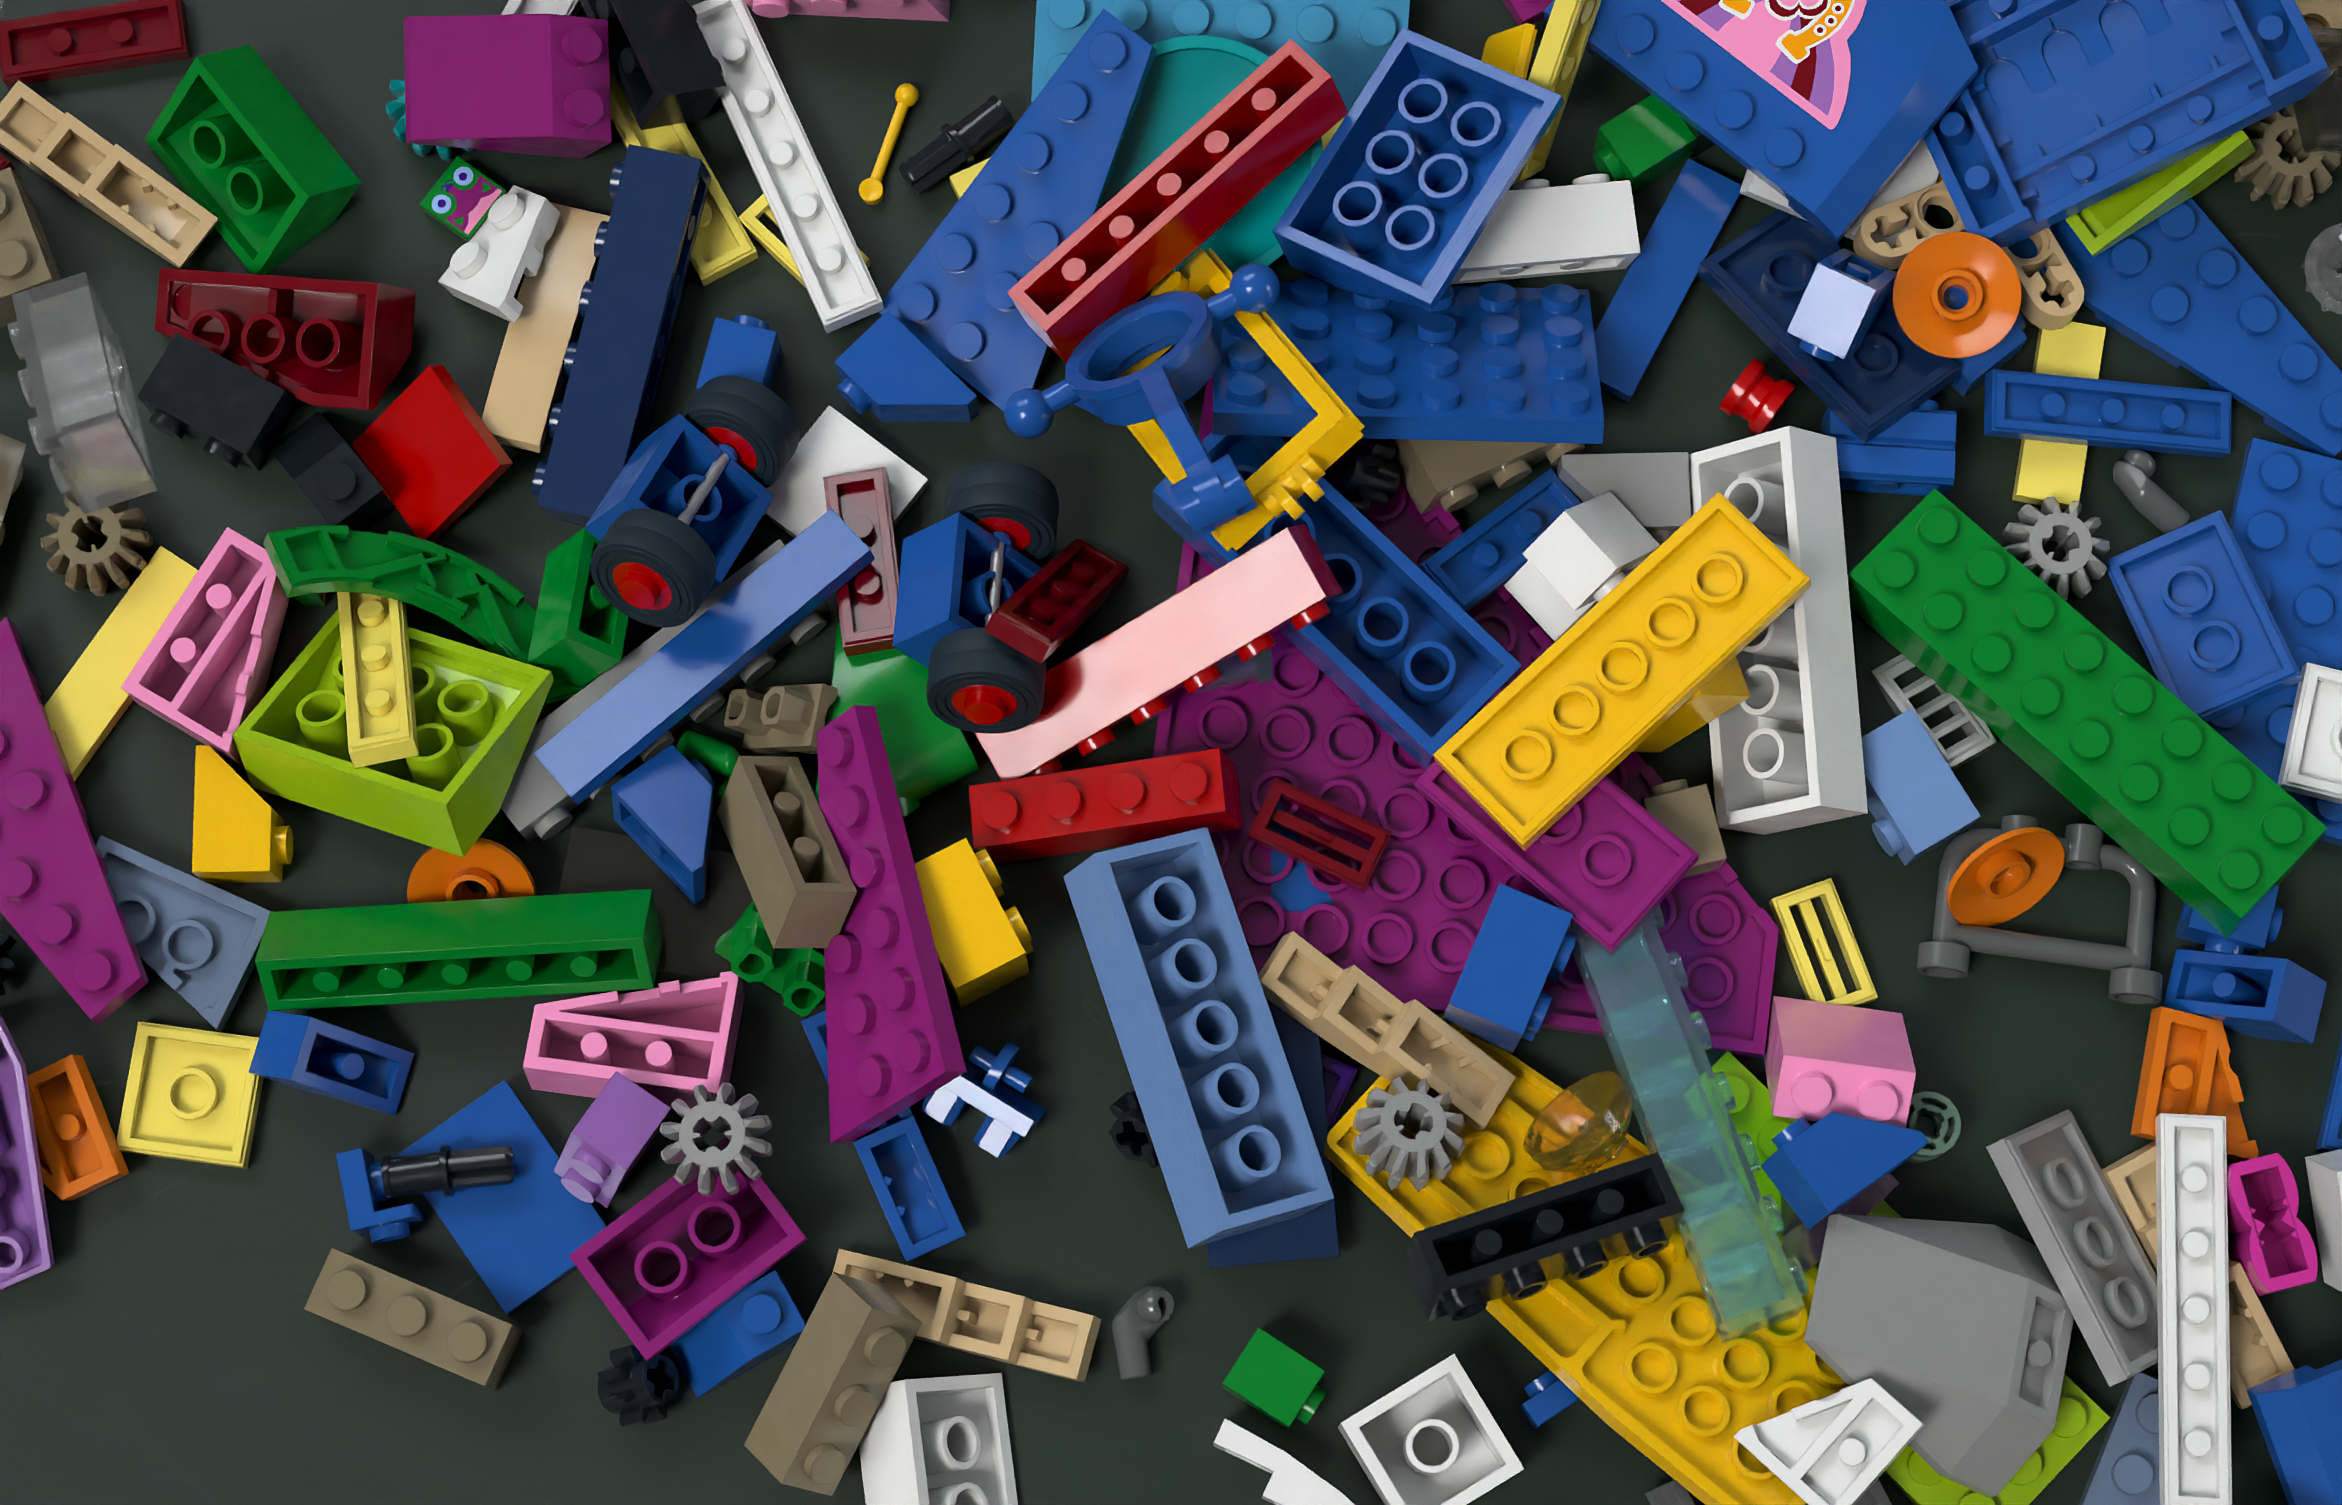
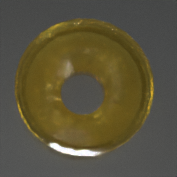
(1582, 1125)

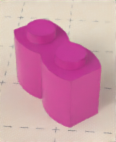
(2264, 1225)

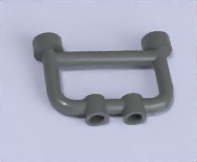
(2084, 850)

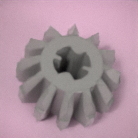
(2069, 533)
(1415, 1111)
(714, 1162)

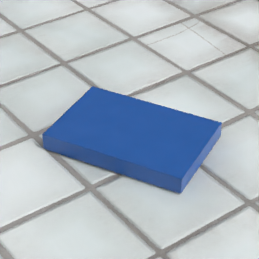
(2202, 618)
(516, 1231)

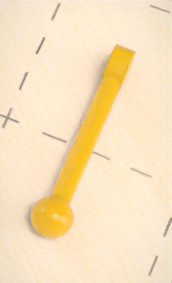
(871, 189)

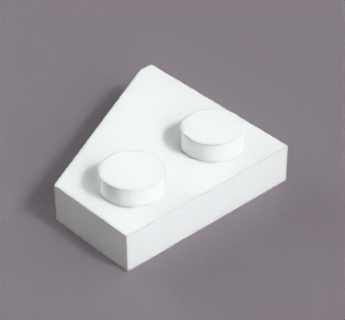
(502, 251)
(1834, 1444)

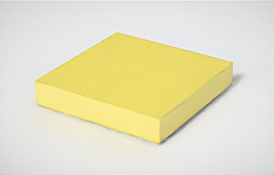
(190, 1096)

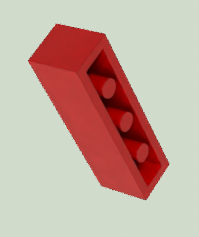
(1105, 806)

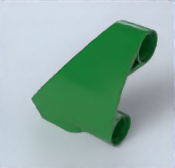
(919, 746)

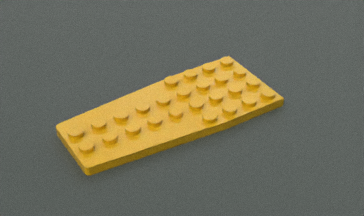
(1633, 1335)

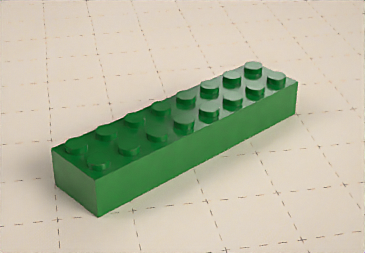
(2082, 713)

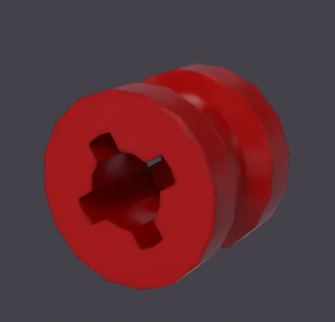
(1757, 397)

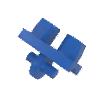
(1007, 1110)

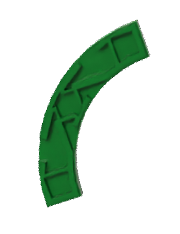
(415, 573)

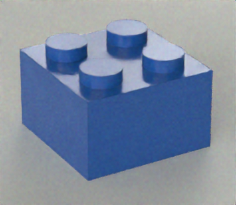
(1507, 967)

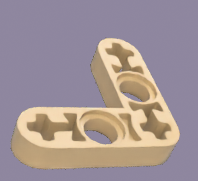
(2058, 278)

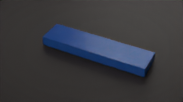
(1661, 276)
(2107, 413)

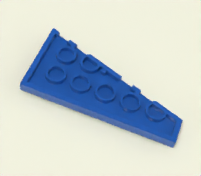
(1021, 209)
(2205, 308)

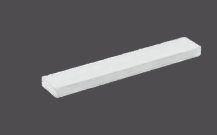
(787, 168)
(2193, 1310)

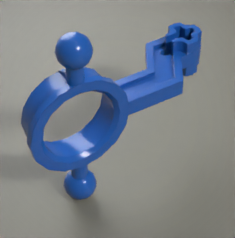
(1212, 490)

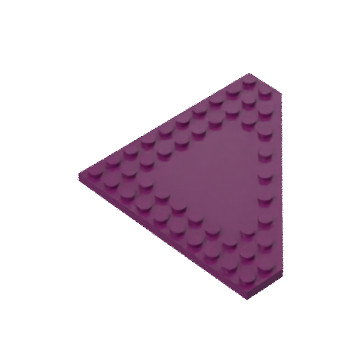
(1433, 877)

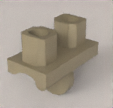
(780, 716)

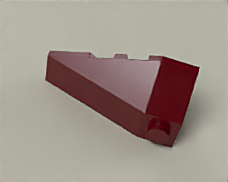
(306, 335)

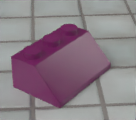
(685, 1255)

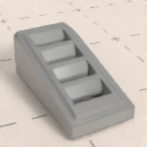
(1978, 734)

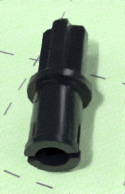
(956, 145)
(448, 1170)

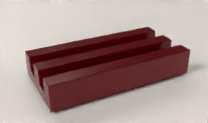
(1308, 857)

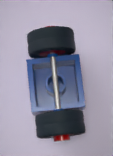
(690, 500)
(953, 580)

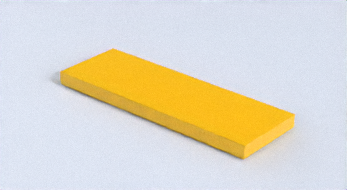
(1622, 670)

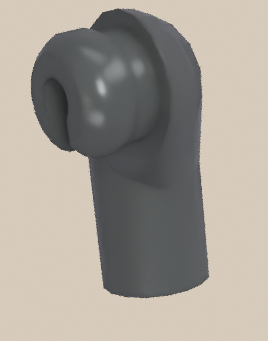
(2146, 496)
(1136, 1325)

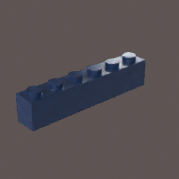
(624, 329)

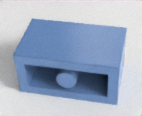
(1912, 790)

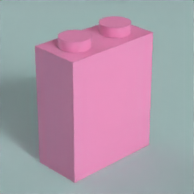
(1838, 1062)

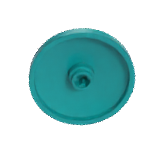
(1181, 88)

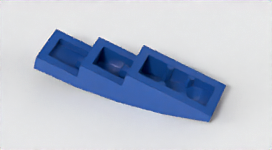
(899, 1171)

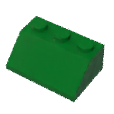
(251, 157)

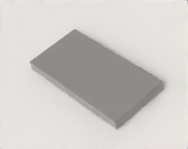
(2084, 1242)

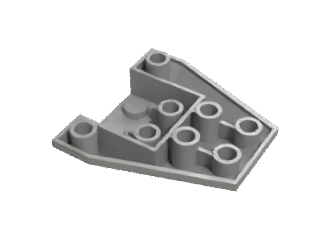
(1954, 1329)

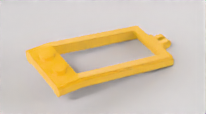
(1300, 460)

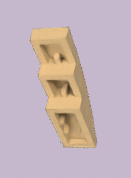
(102, 176)
(535, 346)
(1383, 1031)
(983, 1318)
(2254, 1345)

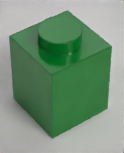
(1642, 144)
(1276, 1381)

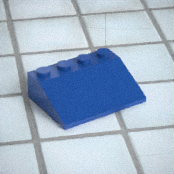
(1414, 172)

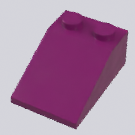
(508, 83)

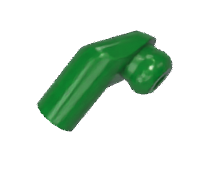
(711, 753)

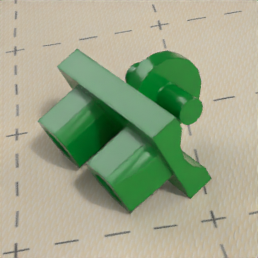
(791, 972)

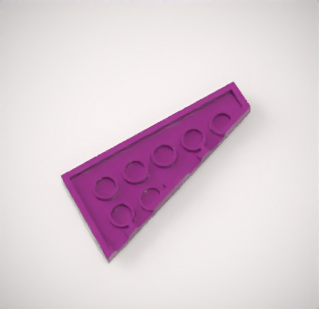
(49, 866)
(883, 978)

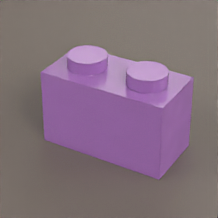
(610, 1141)

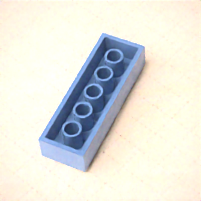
(1197, 1036)

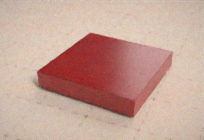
(432, 453)

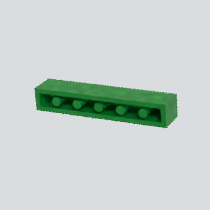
(460, 950)

